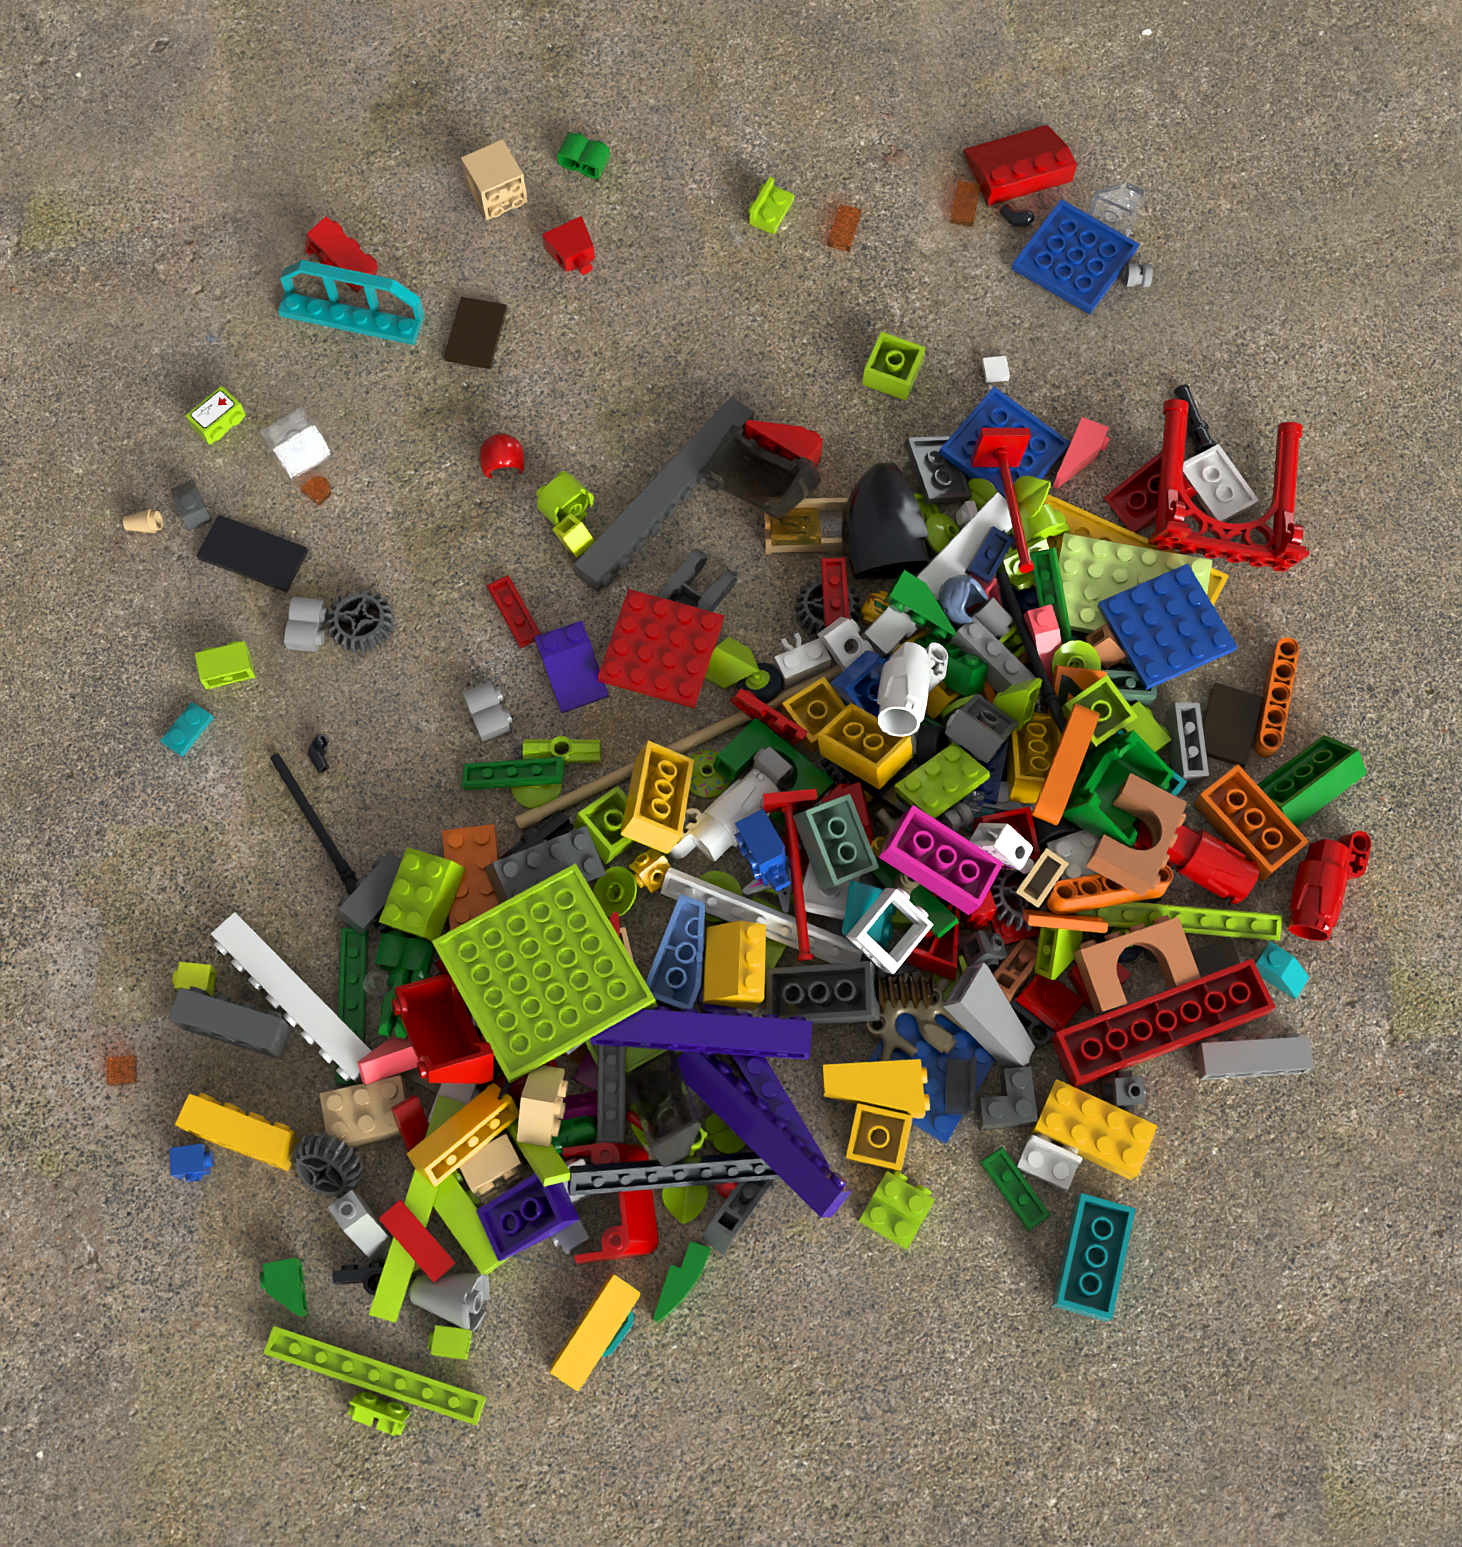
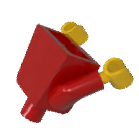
(860, 801)

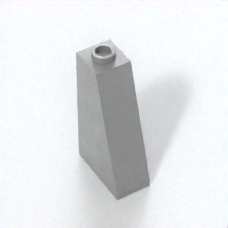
(989, 1018)
(362, 1225)

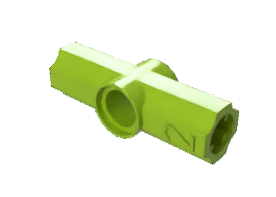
(578, 750)

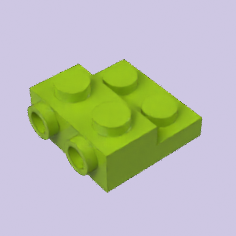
(897, 1209)

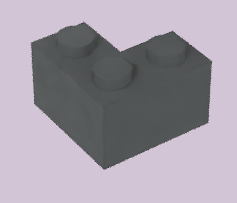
(1016, 1104)

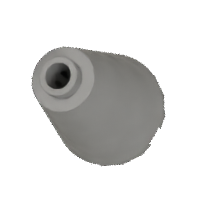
(453, 1297)

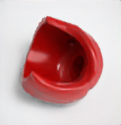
(499, 452)

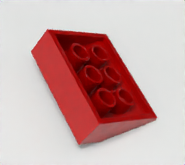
(1020, 164)

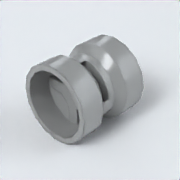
(1138, 275)
(958, 817)

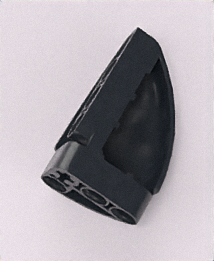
(883, 526)

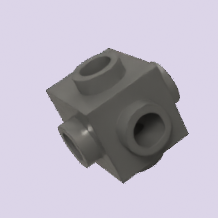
(985, 948)
(1123, 1090)

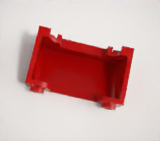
(442, 1032)

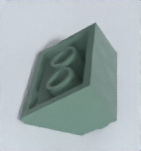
(835, 842)

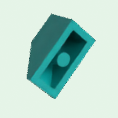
(1281, 970)

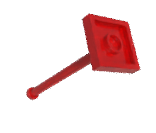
(1004, 450)
(789, 803)

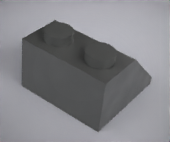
(981, 728)

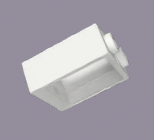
(921, 925)

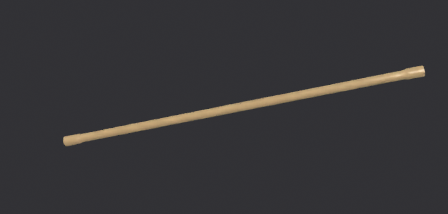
(537, 814)

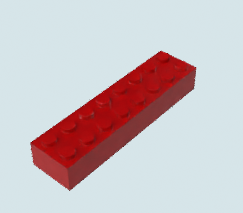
(1162, 1023)

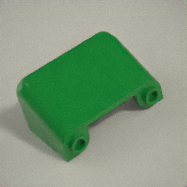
(1100, 780)

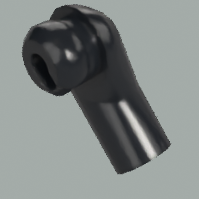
(1017, 218)
(317, 751)

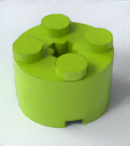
(563, 497)

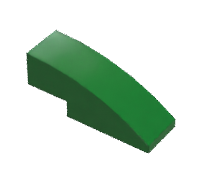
(681, 1280)

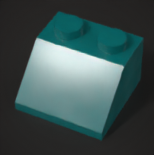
(859, 900)

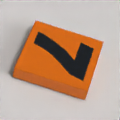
(1072, 681)

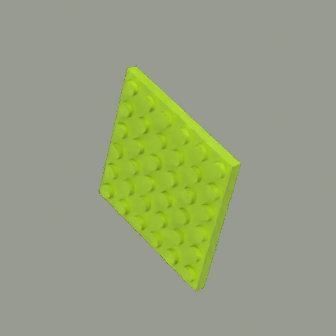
(543, 972)

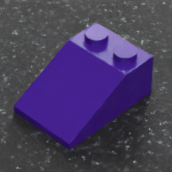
(571, 666)
(526, 1216)

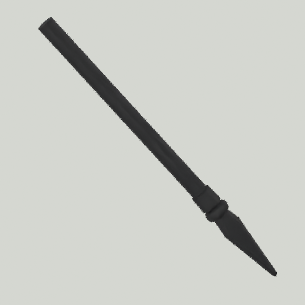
(1047, 690)
(345, 872)

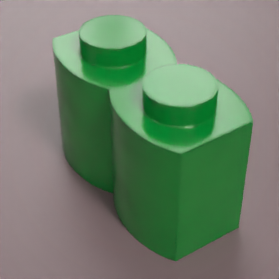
(583, 155)
(399, 951)

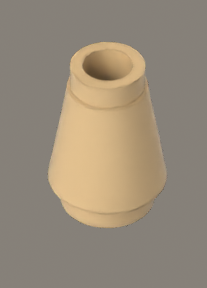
(145, 521)

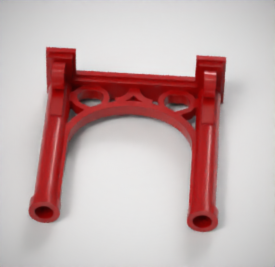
(1173, 534)

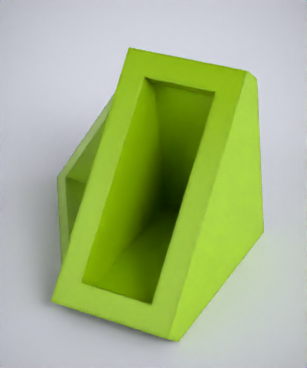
(730, 663)

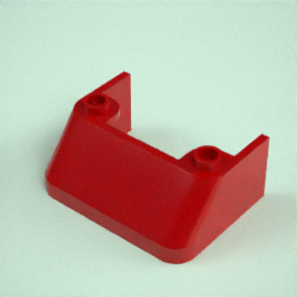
(639, 1227)

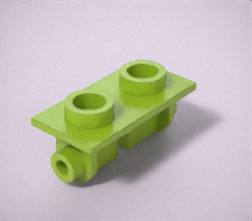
(391, 1415)

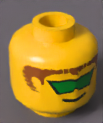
(873, 607)

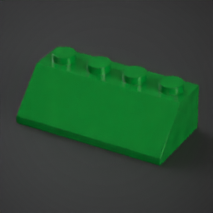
(1313, 778)

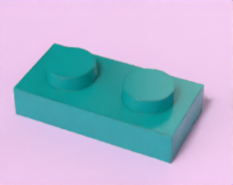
(186, 729)

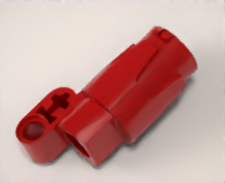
(1207, 862)
(1323, 882)

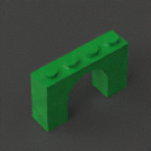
(757, 735)

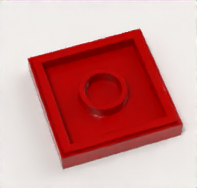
(1050, 1001)

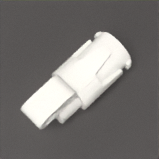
(906, 685)
(715, 827)

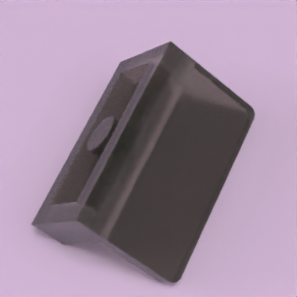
(960, 1087)

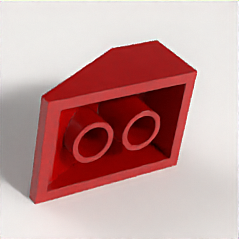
(786, 440)
(1137, 496)

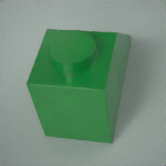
(286, 1284)

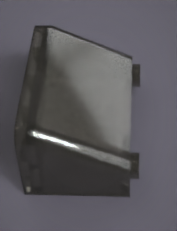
(759, 474)

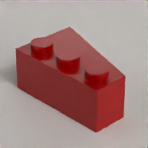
(338, 250)
(936, 954)

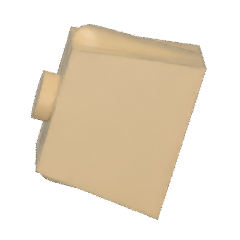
(1042, 877)

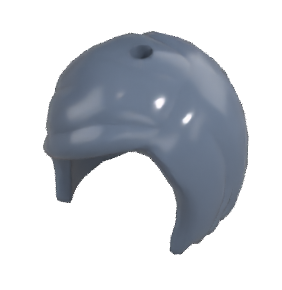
(958, 595)

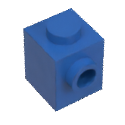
(191, 1162)

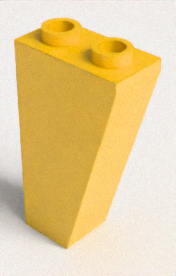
(879, 1084)

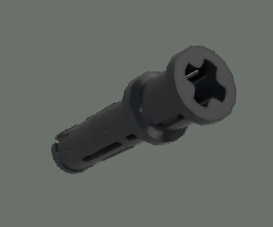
(1197, 428)

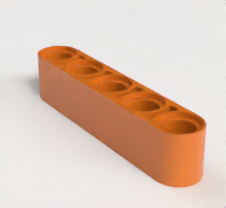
(1276, 708)
(1065, 764)
(1099, 892)

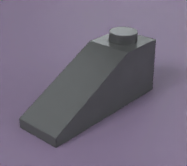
(734, 1214)

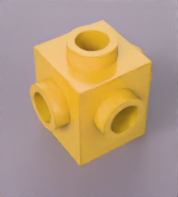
(650, 870)

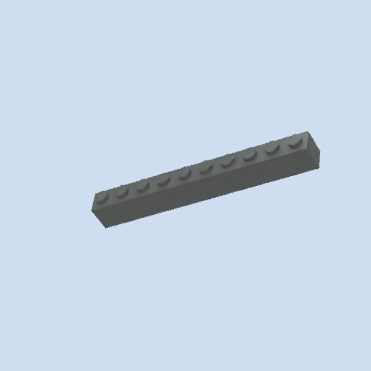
(658, 499)

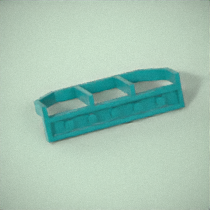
(350, 317)

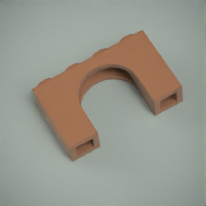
(1162, 815)
(1163, 939)

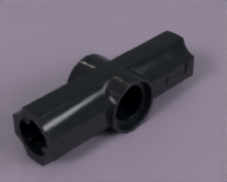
(553, 827)

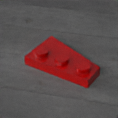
(780, 725)

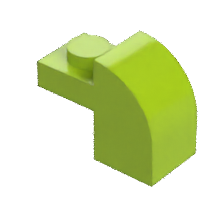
(1044, 524)

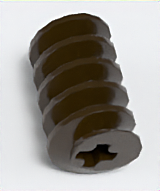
(906, 991)

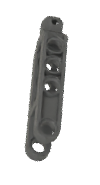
(678, 586)

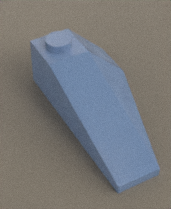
(677, 967)

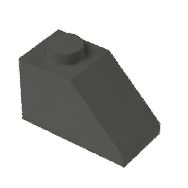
(190, 505)

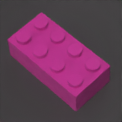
(941, 860)

